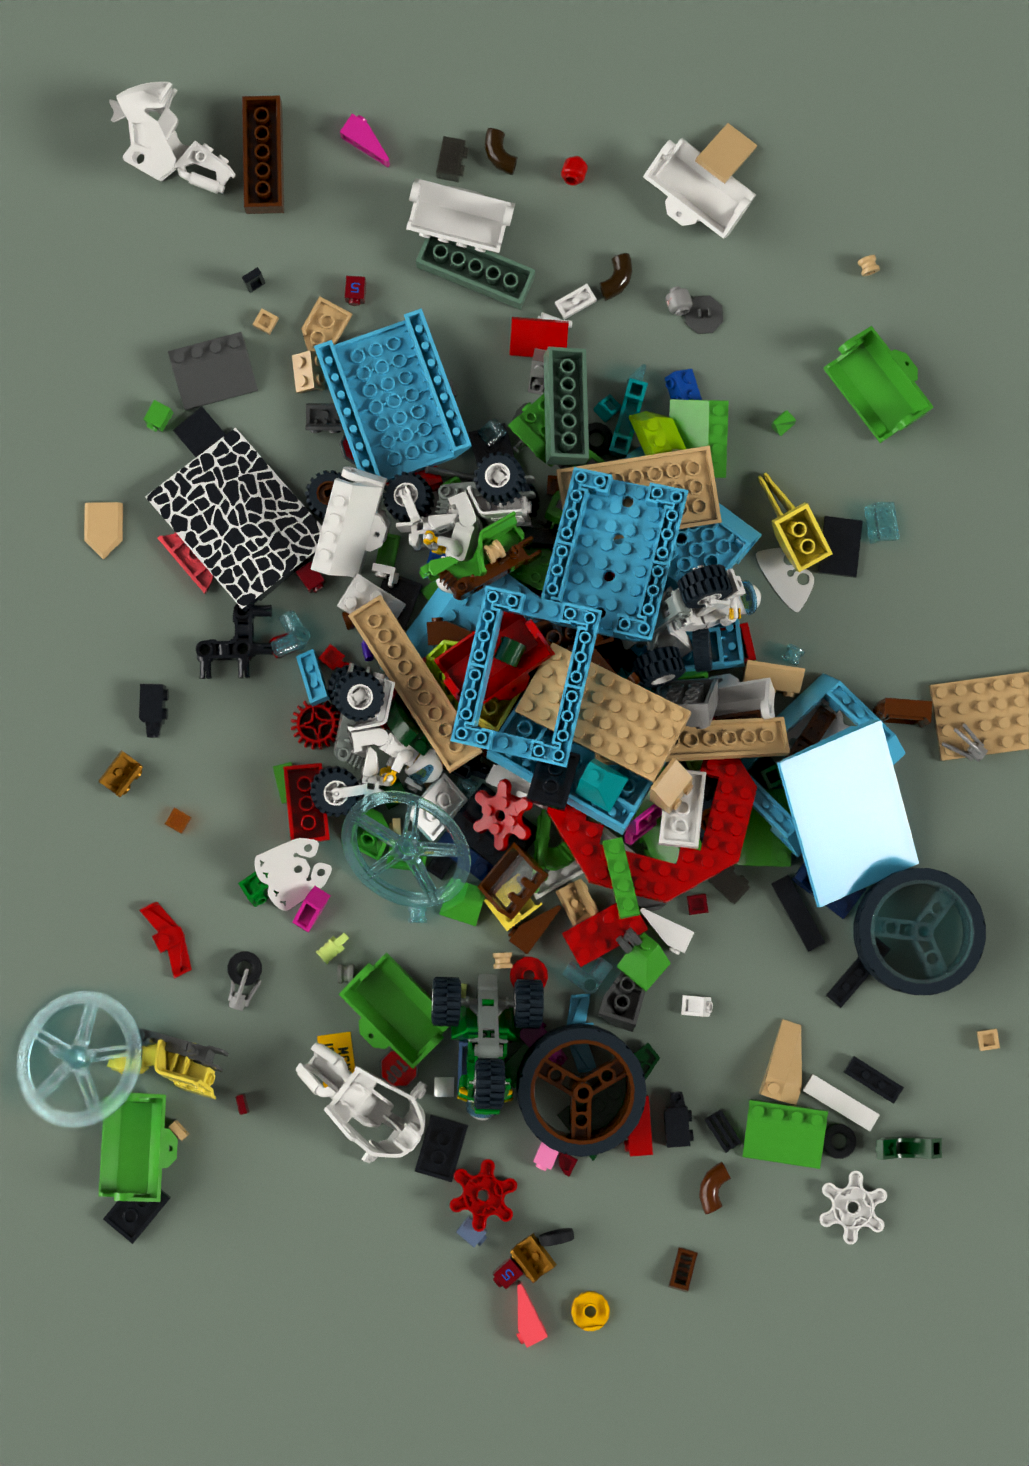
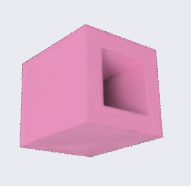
(545, 1157)

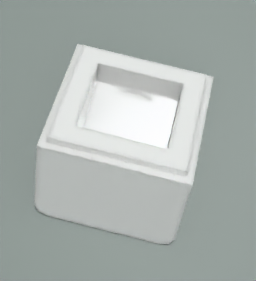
(444, 1086)

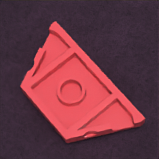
(187, 560)

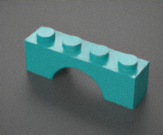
(624, 430)

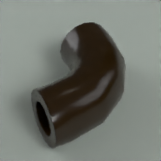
(497, 153)
(620, 278)

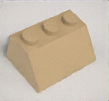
(783, 678)

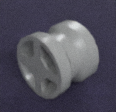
(345, 973)

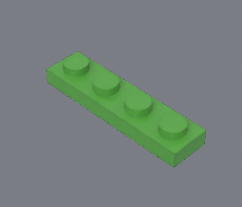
(621, 878)

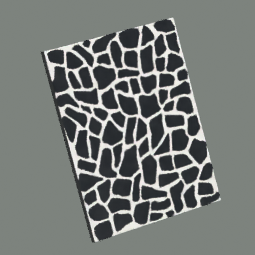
(238, 519)

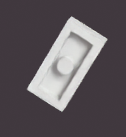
(575, 301)

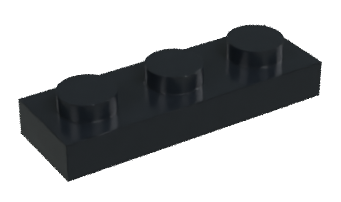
(873, 1079)

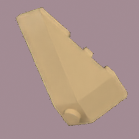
(784, 1070)

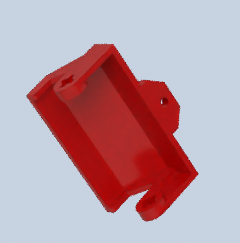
(504, 680)

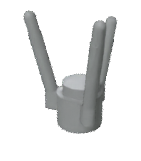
(976, 748)
(238, 1000)

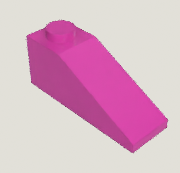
(360, 135)

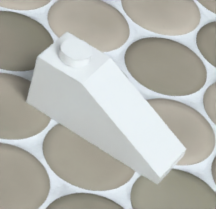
(671, 933)

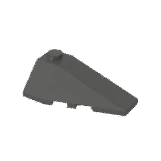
(622, 1003)

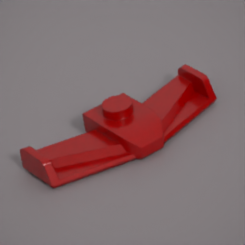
(169, 938)

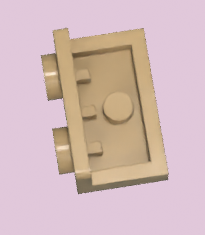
(307, 372)
(577, 901)

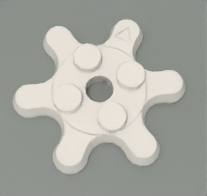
(865, 1214)

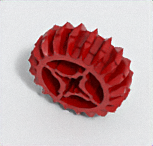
(307, 725)

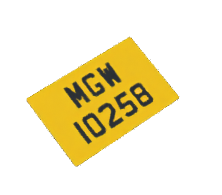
(341, 1044)

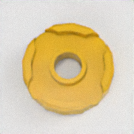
(594, 1322)

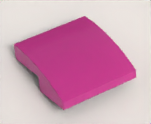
(642, 824)

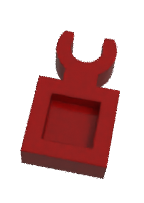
(332, 658)

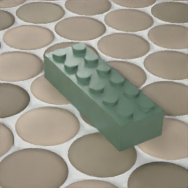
(477, 270)
(566, 406)

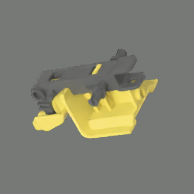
(177, 1061)

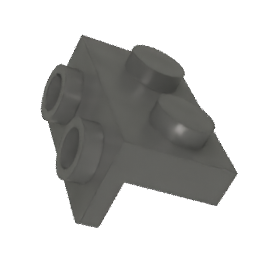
(322, 417)

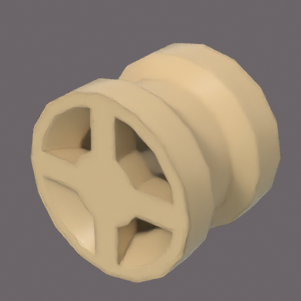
(868, 265)
(494, 551)
(502, 960)

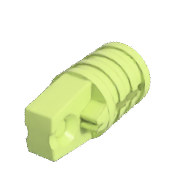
(332, 948)

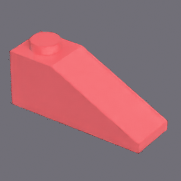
(529, 1324)

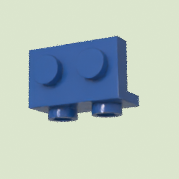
(682, 385)

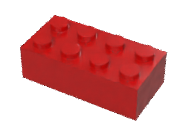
(303, 816)
(599, 934)

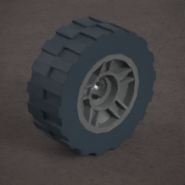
(702, 650)

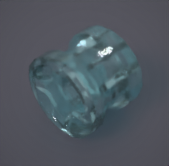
(793, 654)
(417, 914)

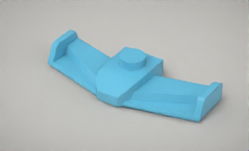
(578, 1014)

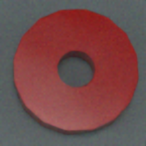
(532, 964)

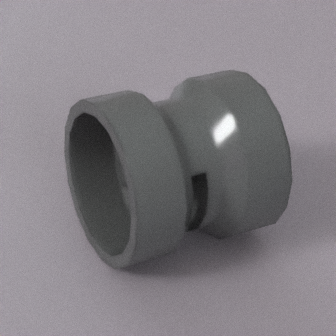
(629, 940)

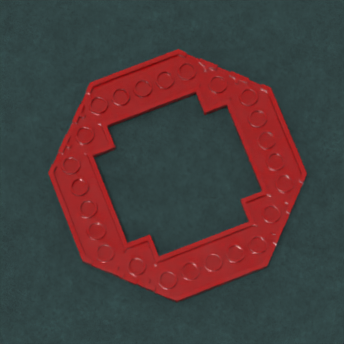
(662, 879)

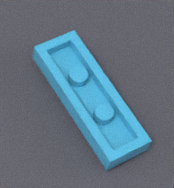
(312, 677)

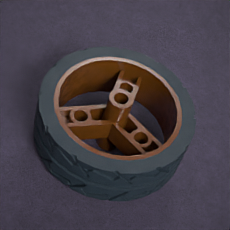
(580, 1139)

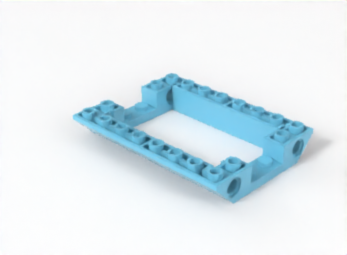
(839, 699)
(466, 723)

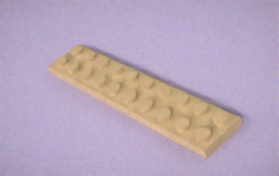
(412, 680)
(729, 740)

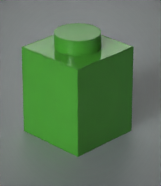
(157, 416)

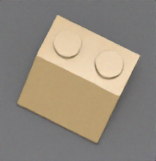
(671, 786)

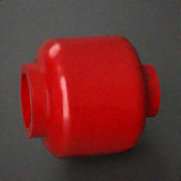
(574, 170)

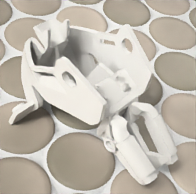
(159, 140)
(355, 1097)

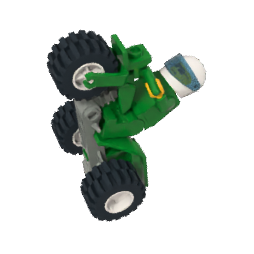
(488, 1027)

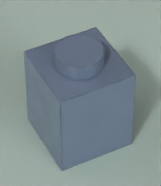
(469, 1234)

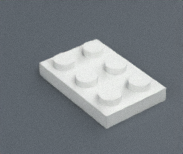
(363, 591)
(447, 797)

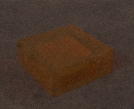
(178, 820)

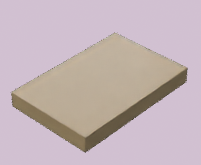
(726, 153)

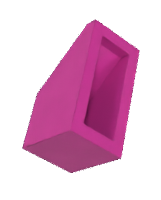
(311, 908)

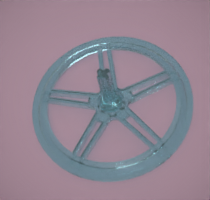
(406, 849)
(78, 1059)

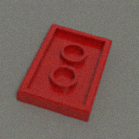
(536, 333)

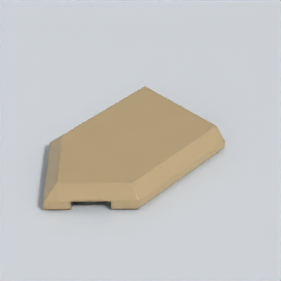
(324, 323)
(103, 526)

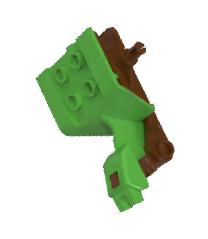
(471, 576)

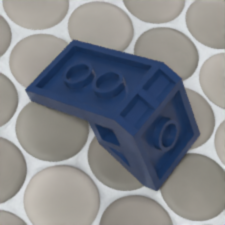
(841, 906)

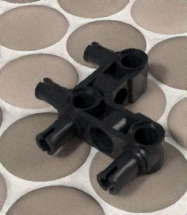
(230, 649)

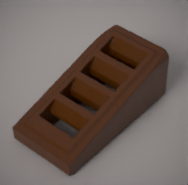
(678, 1286)

